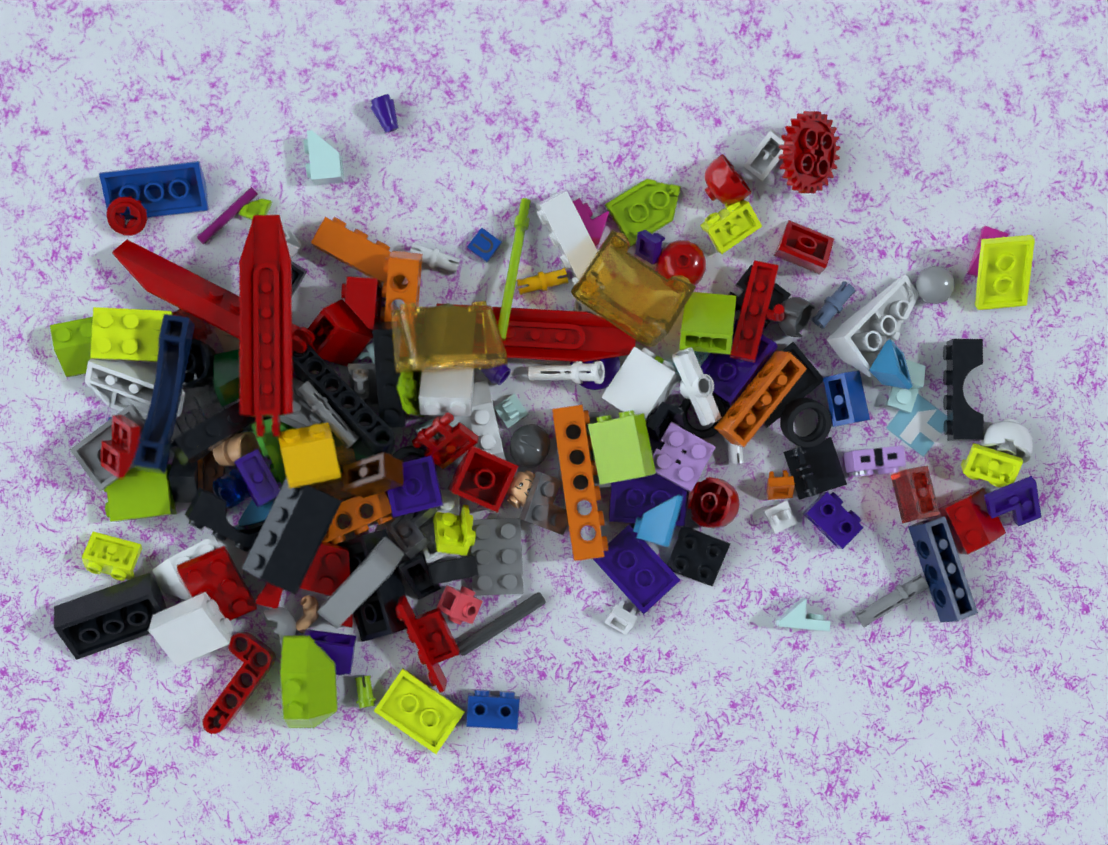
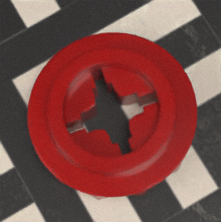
(117, 221)

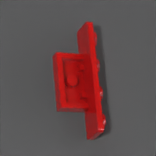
(432, 639)

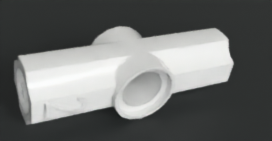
(696, 386)

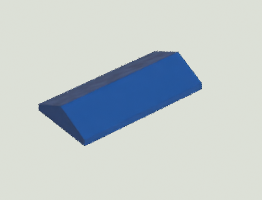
(160, 188)

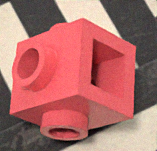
(464, 606)

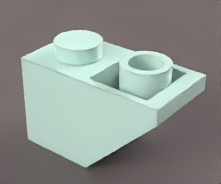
(325, 161)

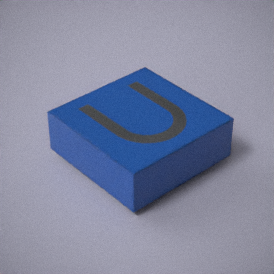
(484, 245)

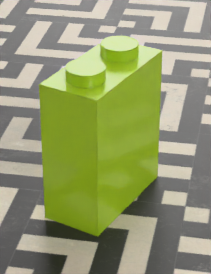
(708, 323)
(621, 447)
(140, 496)

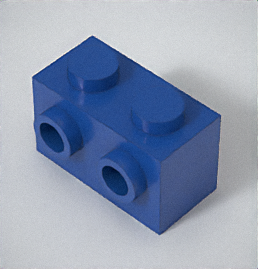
(846, 398)
(493, 710)

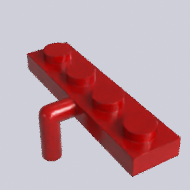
(756, 311)

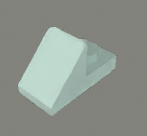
(903, 398)
(795, 618)

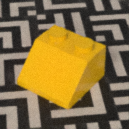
(309, 455)

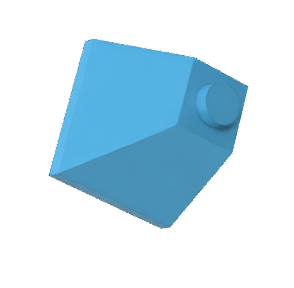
(659, 522)

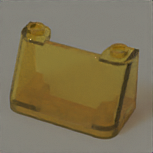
(631, 292)
(446, 337)

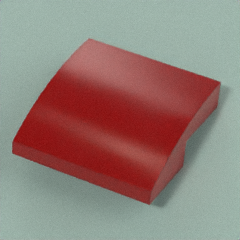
(120, 451)

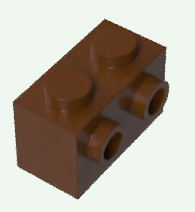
(373, 475)

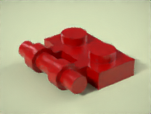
(448, 447)

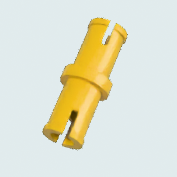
(542, 281)

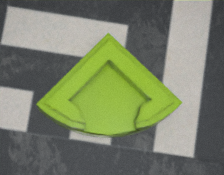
(256, 207)

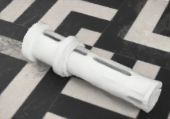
(577, 375)

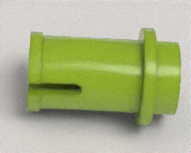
(365, 694)

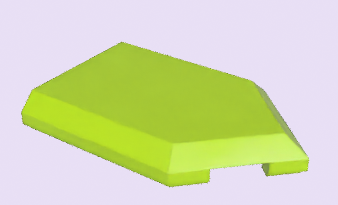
(644, 207)
(409, 392)

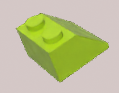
(73, 345)

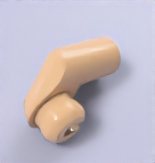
(310, 614)

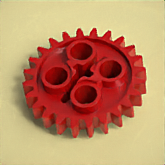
(809, 152)

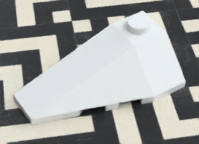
(866, 332)

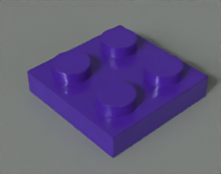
(420, 488)

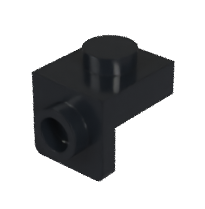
(660, 420)

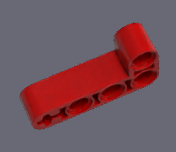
(235, 685)

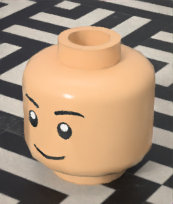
(520, 488)

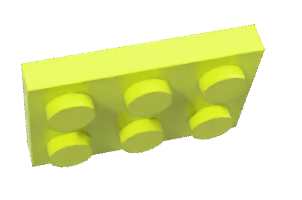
(1004, 272)
(126, 334)
(419, 711)

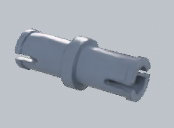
(833, 304)

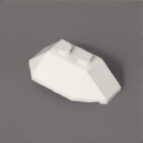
(124, 383)
(482, 422)
(167, 573)

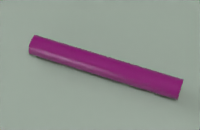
(225, 217)

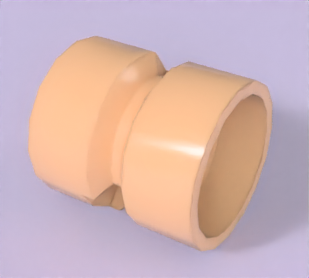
(235, 448)

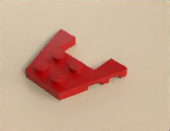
(324, 576)

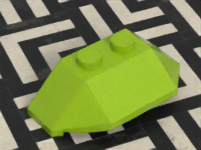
(307, 683)

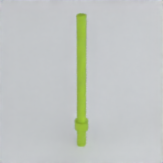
(520, 224)

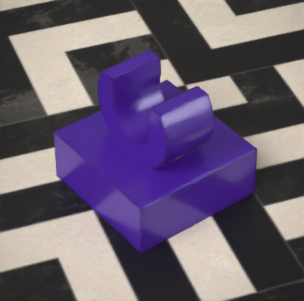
(649, 246)

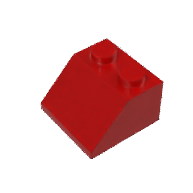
(364, 298)
(483, 478)
(971, 523)

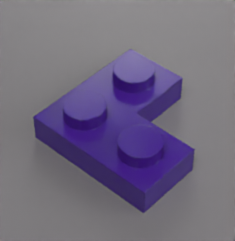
(1017, 497)

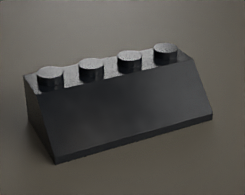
(291, 536)
(378, 612)
(108, 616)

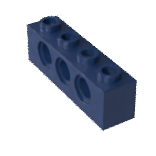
(943, 569)

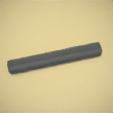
(501, 623)

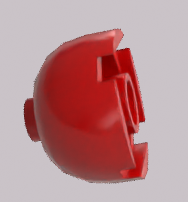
(725, 182)
(682, 259)
(713, 503)

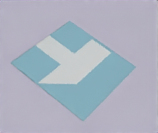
(920, 427)

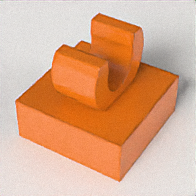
(780, 487)

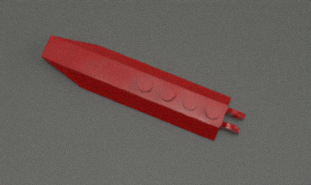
(191, 292)
(265, 324)
(562, 335)

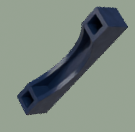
(159, 426)

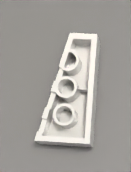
(567, 232)

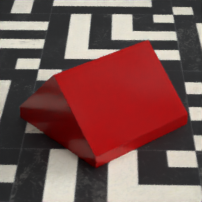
(804, 247)

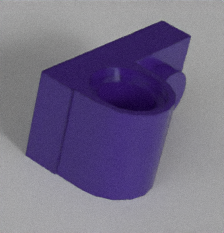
(258, 478)

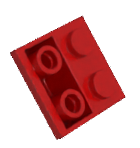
(339, 334)

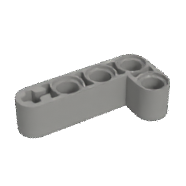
(361, 582)

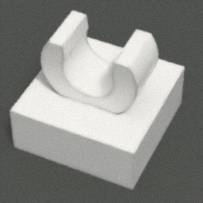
(780, 517)
(621, 619)

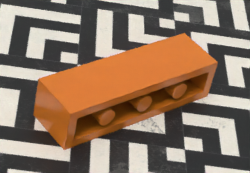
(353, 249)

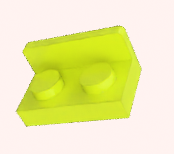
(731, 225)
(991, 465)
(454, 532)
(111, 556)

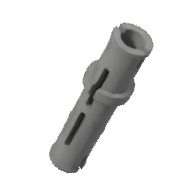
(327, 414)
(900, 595)

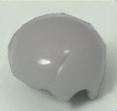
(935, 284)
(282, 620)

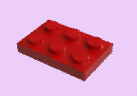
(221, 581)

